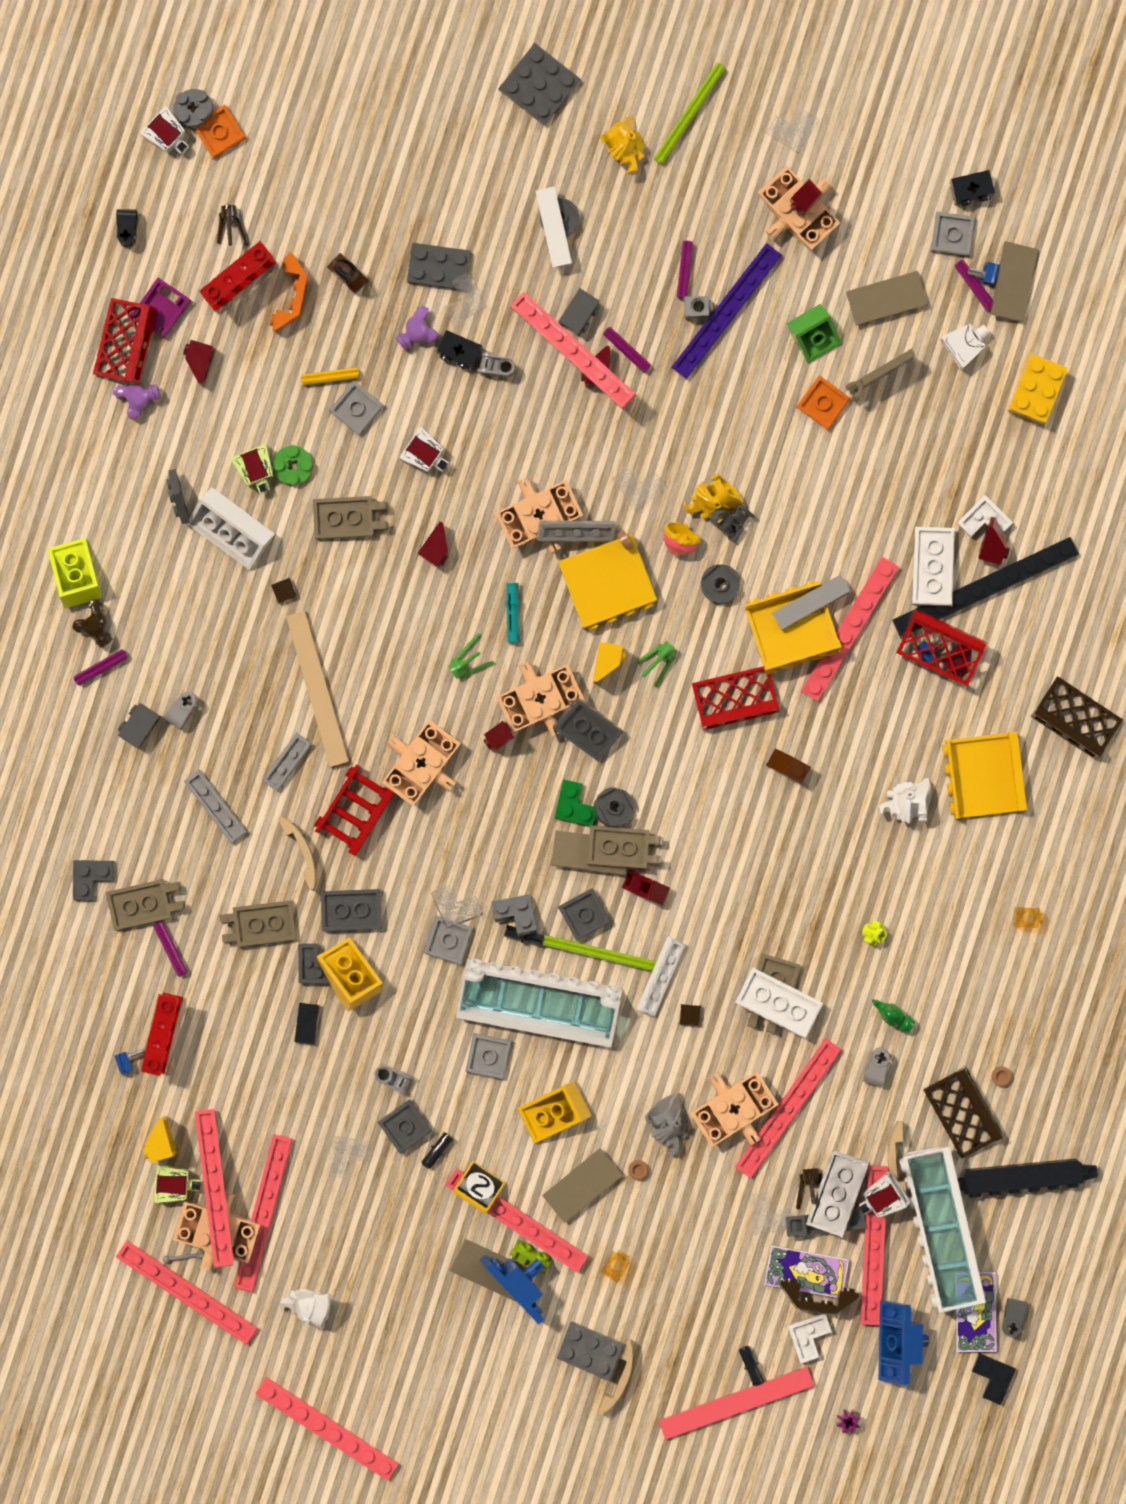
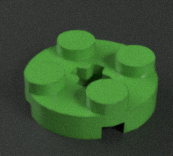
(292, 476)

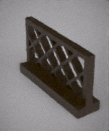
(1064, 729)
(979, 1105)

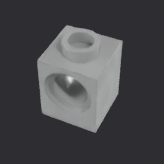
(690, 313)

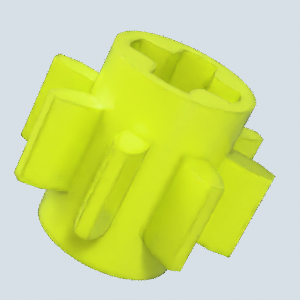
(874, 933)

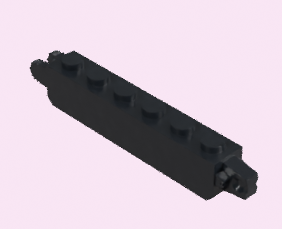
(1025, 1176)

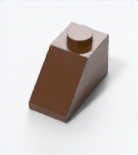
(788, 766)

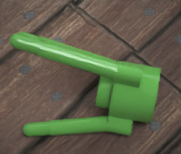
(665, 653)
(459, 666)

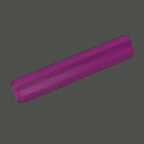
(684, 271)
(974, 285)
(627, 349)
(100, 667)
(170, 949)

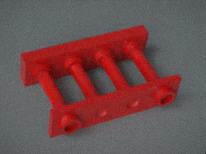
(237, 276)
(364, 827)
(161, 1034)

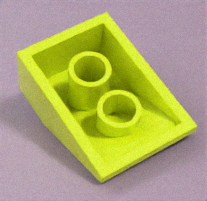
(74, 573)

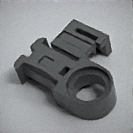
(731, 522)

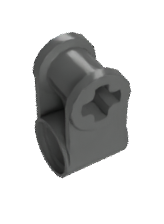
(1014, 1313)

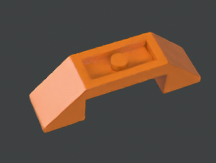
(281, 318)

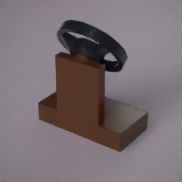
(347, 273)

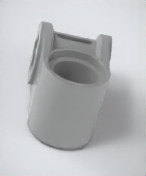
(494, 365)
(179, 712)
(876, 1071)
(394, 1079)

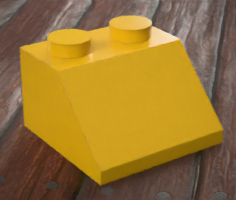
(608, 660)
(160, 1142)

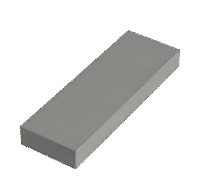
(287, 762)

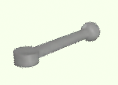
(199, 1254)

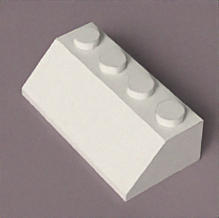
(230, 528)

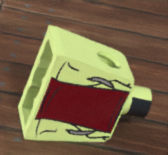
(255, 467)
(174, 1183)

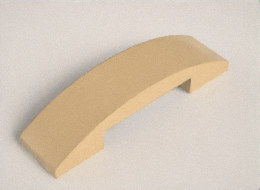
(309, 874)
(895, 1136)
(609, 1400)

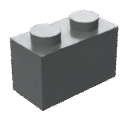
(579, 312)
(138, 725)

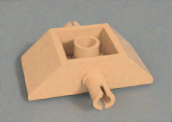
(806, 228)
(519, 520)
(520, 703)
(433, 746)
(753, 1101)
(194, 1231)

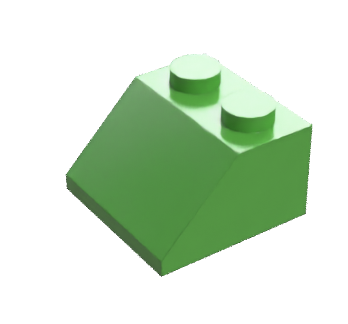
(814, 333)

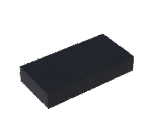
(306, 1023)

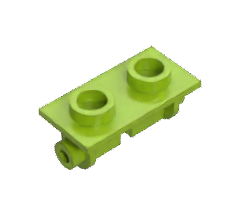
(523, 1251)

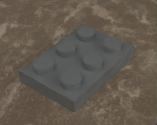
(437, 265)
(587, 729)
(350, 909)
(591, 1351)

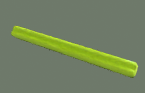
(689, 113)
(599, 953)

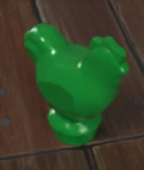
(894, 1016)

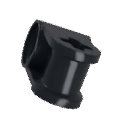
(127, 224)

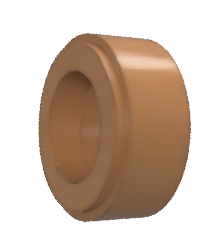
(625, 540)
(1001, 1076)
(638, 1169)

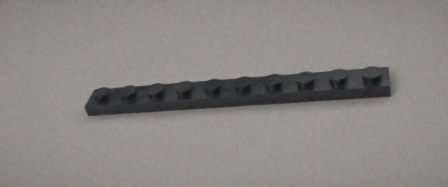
(994, 583)

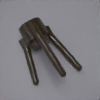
(229, 215)
(810, 1177)

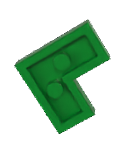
(568, 805)

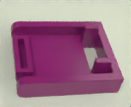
(168, 311)

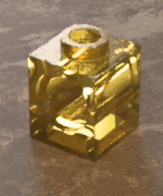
(1019, 912)
(613, 1274)

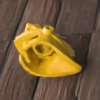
(624, 143)
(714, 496)

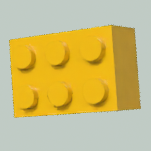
(1037, 389)

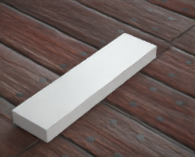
(553, 227)
(661, 976)

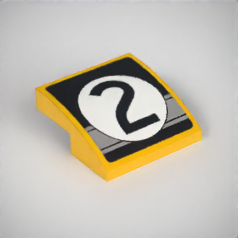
(478, 1187)

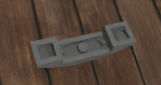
(797, 1224)

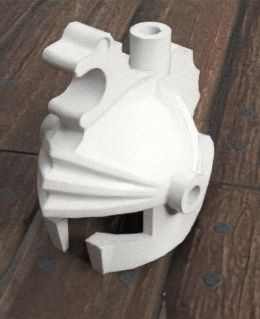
(908, 801)
(309, 1306)

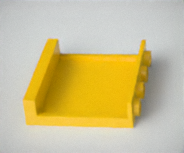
(607, 583)
(799, 643)
(984, 775)

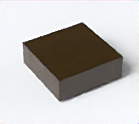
(283, 590)
(690, 1014)

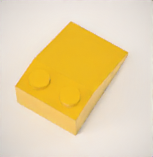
(349, 974)
(554, 1112)

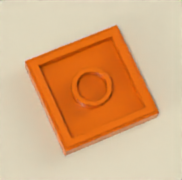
(220, 132)
(823, 402)

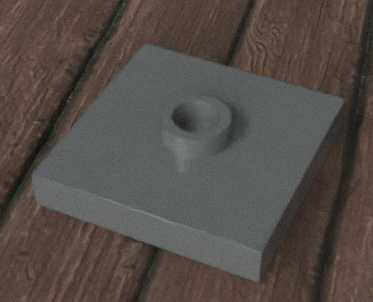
(584, 914)
(405, 1126)

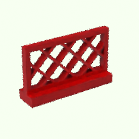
(140, 345)
(950, 632)
(735, 714)

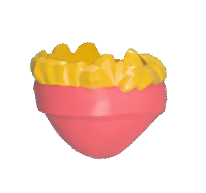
(680, 539)

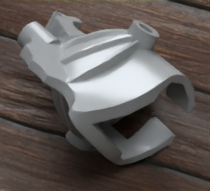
(668, 1122)

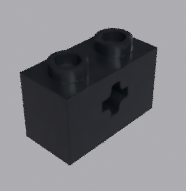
(979, 180)
(453, 341)

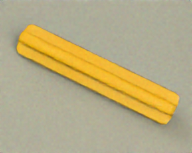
(330, 376)

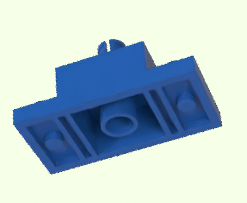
(518, 1283)
(899, 1342)

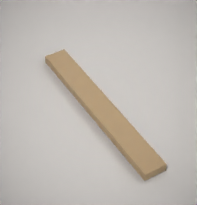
(317, 688)

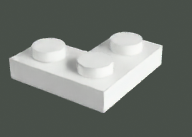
(981, 514)
(803, 1334)

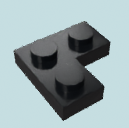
(998, 1375)

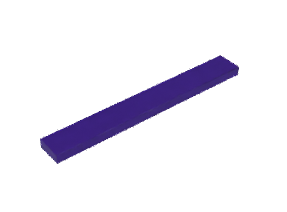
(726, 311)

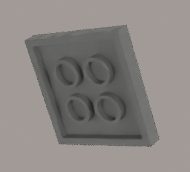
(539, 84)

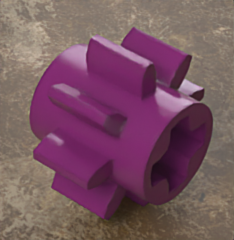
(849, 1426)

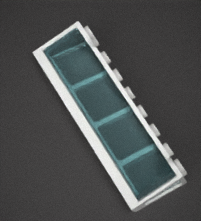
(539, 1002)
(942, 1228)

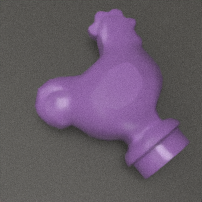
(417, 330)
(137, 397)

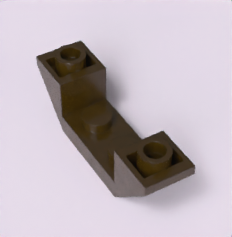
(792, 1291)

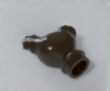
(94, 625)

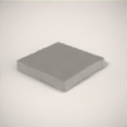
(953, 234)
(356, 408)
(448, 943)
(488, 1056)

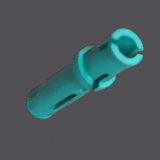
(512, 612)

